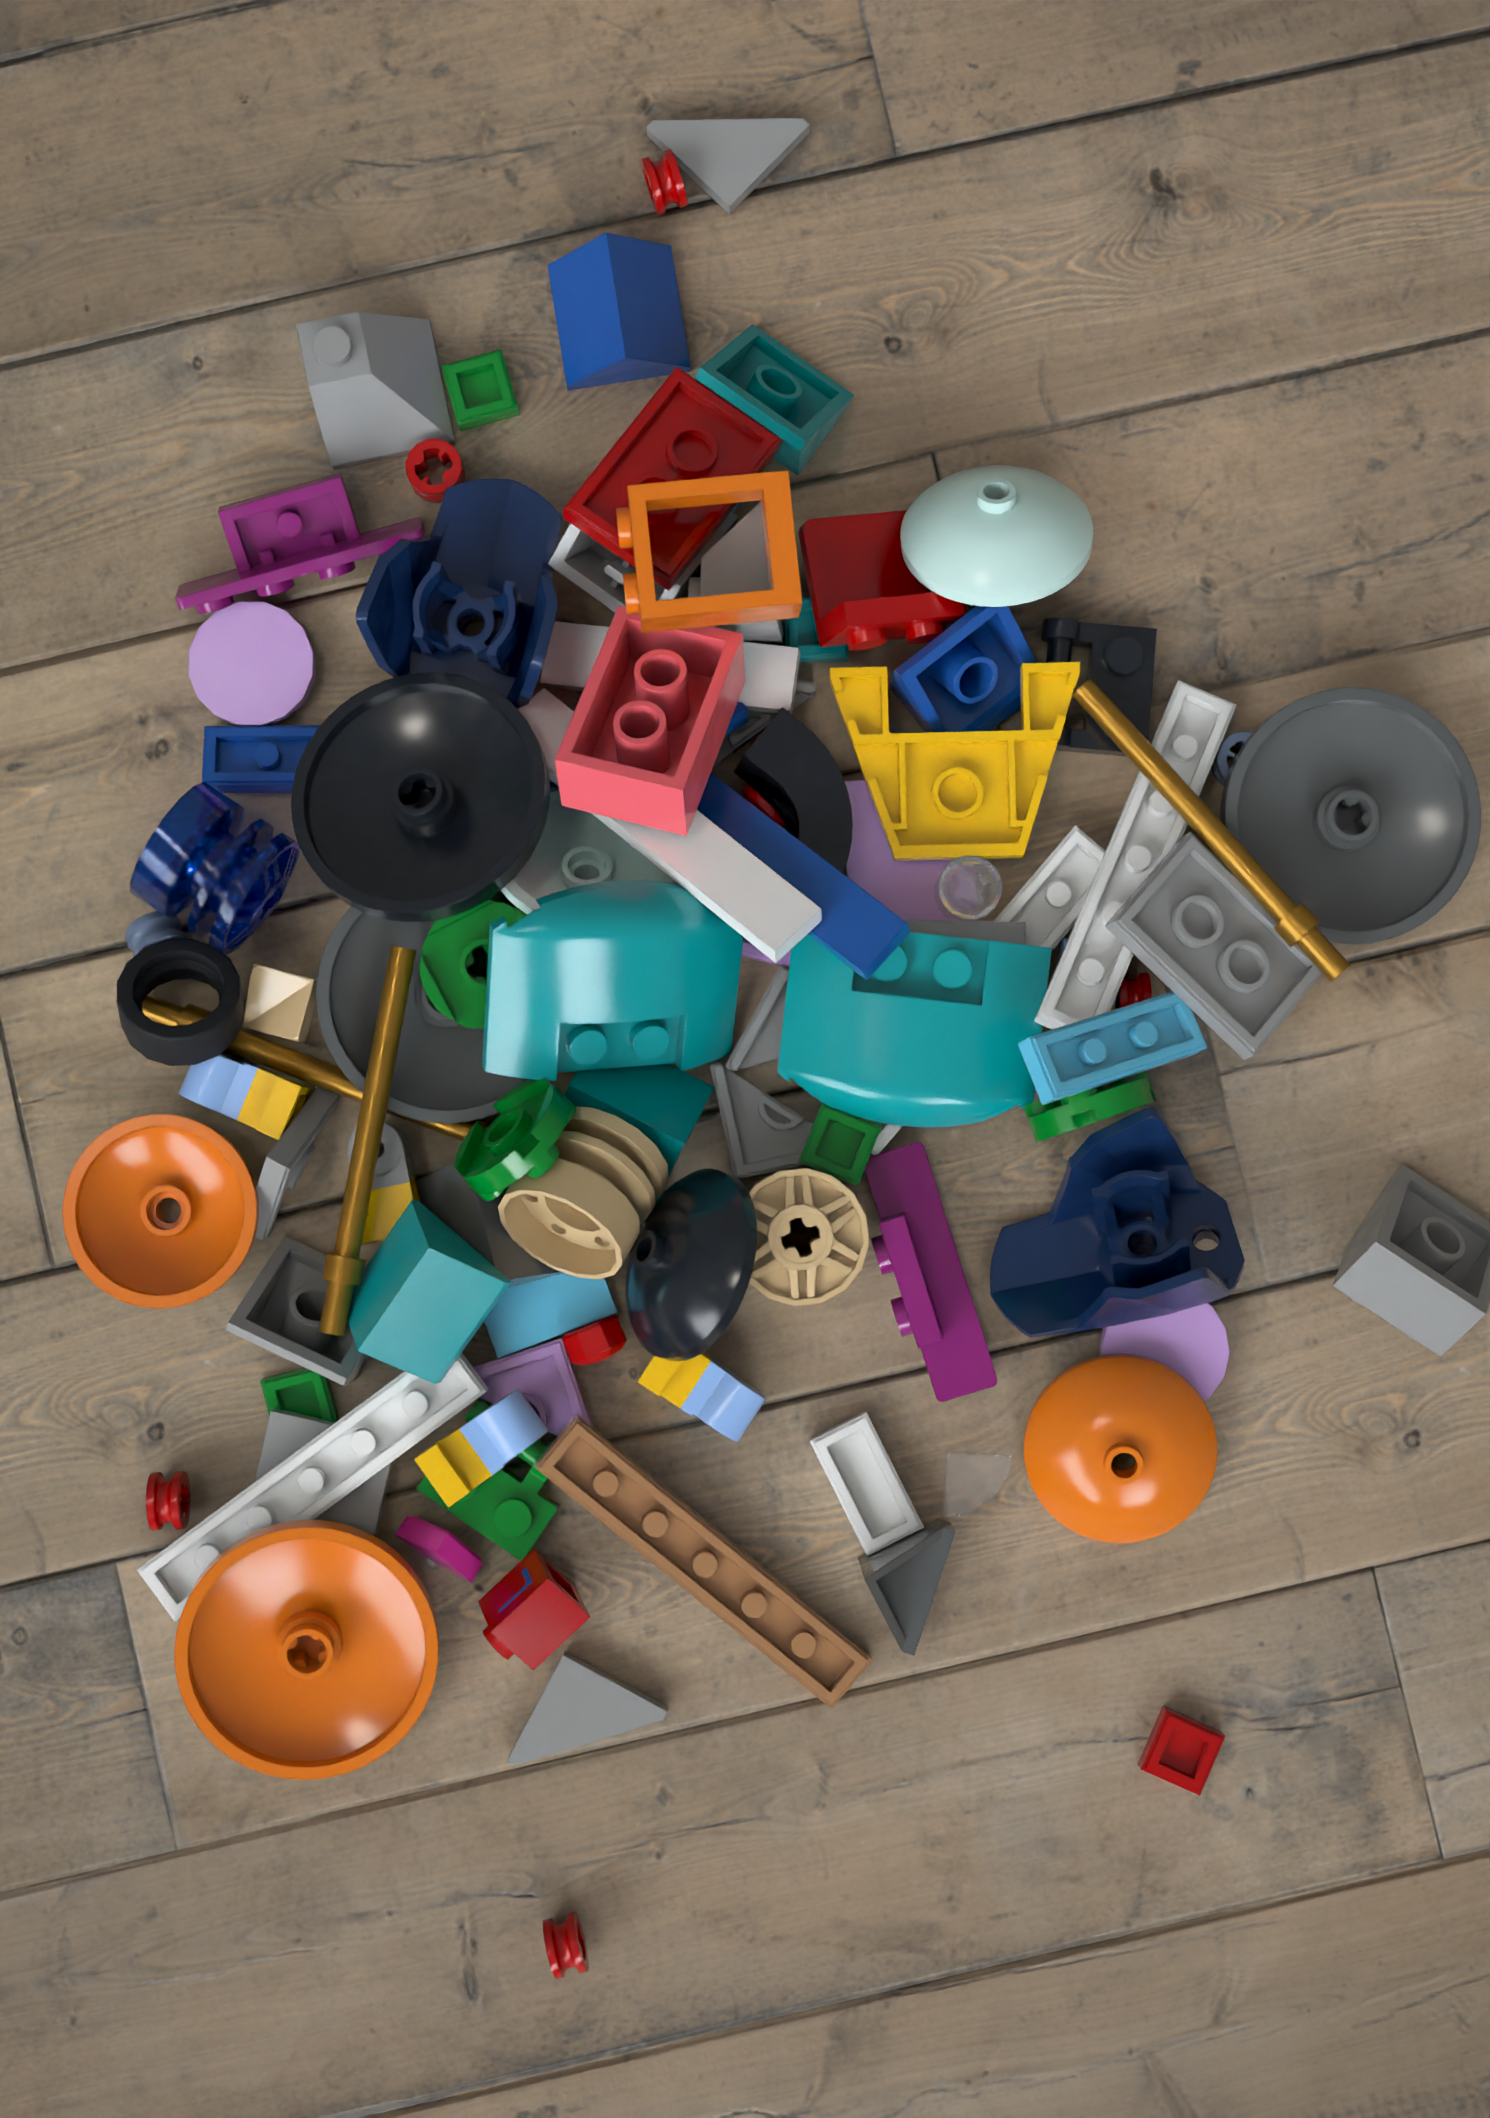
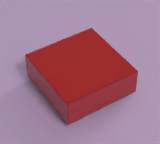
(1181, 1750)

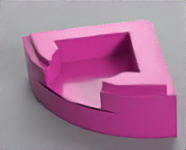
(440, 1547)

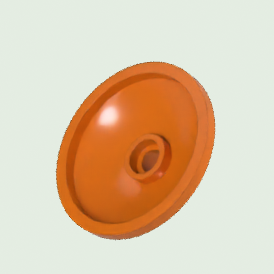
(117, 1218)
(1112, 1409)

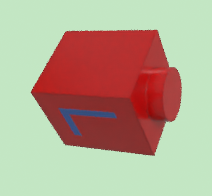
(532, 1611)

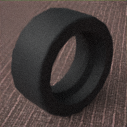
(180, 961)

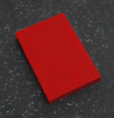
(675, 437)

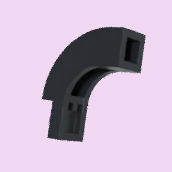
(803, 786)

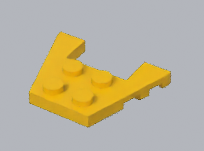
(956, 789)

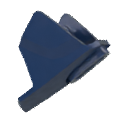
(475, 566)
(1118, 1199)

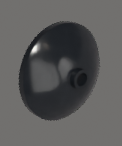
(691, 1264)

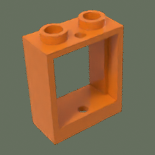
(778, 603)

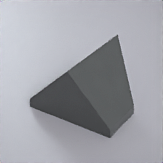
(906, 1579)

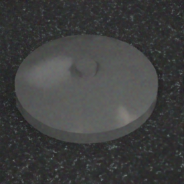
(1357, 810)
(437, 1060)

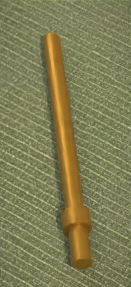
(1295, 922)
(285, 1060)
(344, 1266)

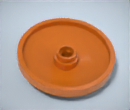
(307, 1649)

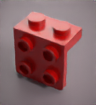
(863, 586)

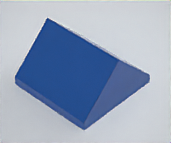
(618, 312)
(966, 674)

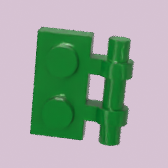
(504, 1505)

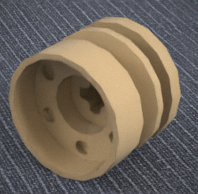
(592, 1198)
(834, 1255)

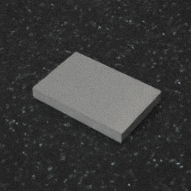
(1214, 946)

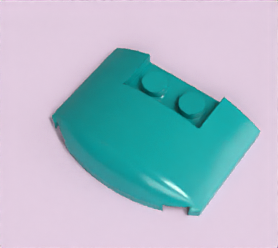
(610, 982)
(919, 1038)

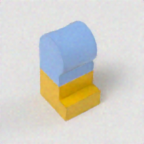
(246, 1093)
(707, 1391)
(480, 1447)

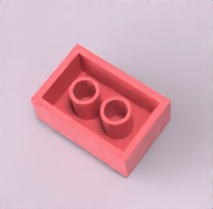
(651, 723)

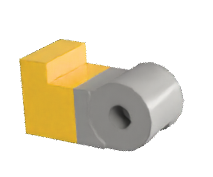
(392, 1185)

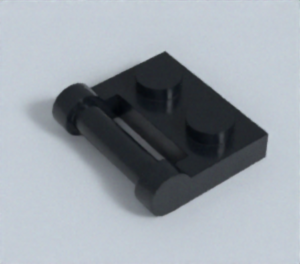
(1118, 663)

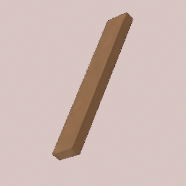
(703, 1561)

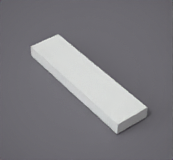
(769, 669)

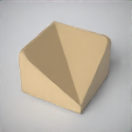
(280, 1003)

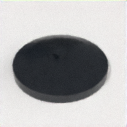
(420, 797)

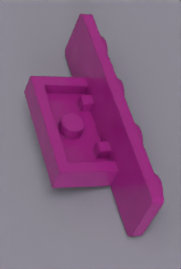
(288, 537)
(928, 1272)

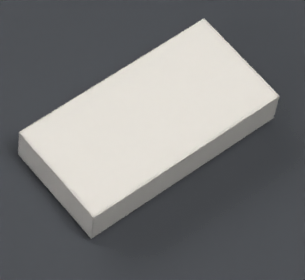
(866, 1483)

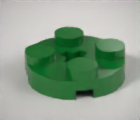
(449, 954)
(1088, 1106)
(517, 1140)

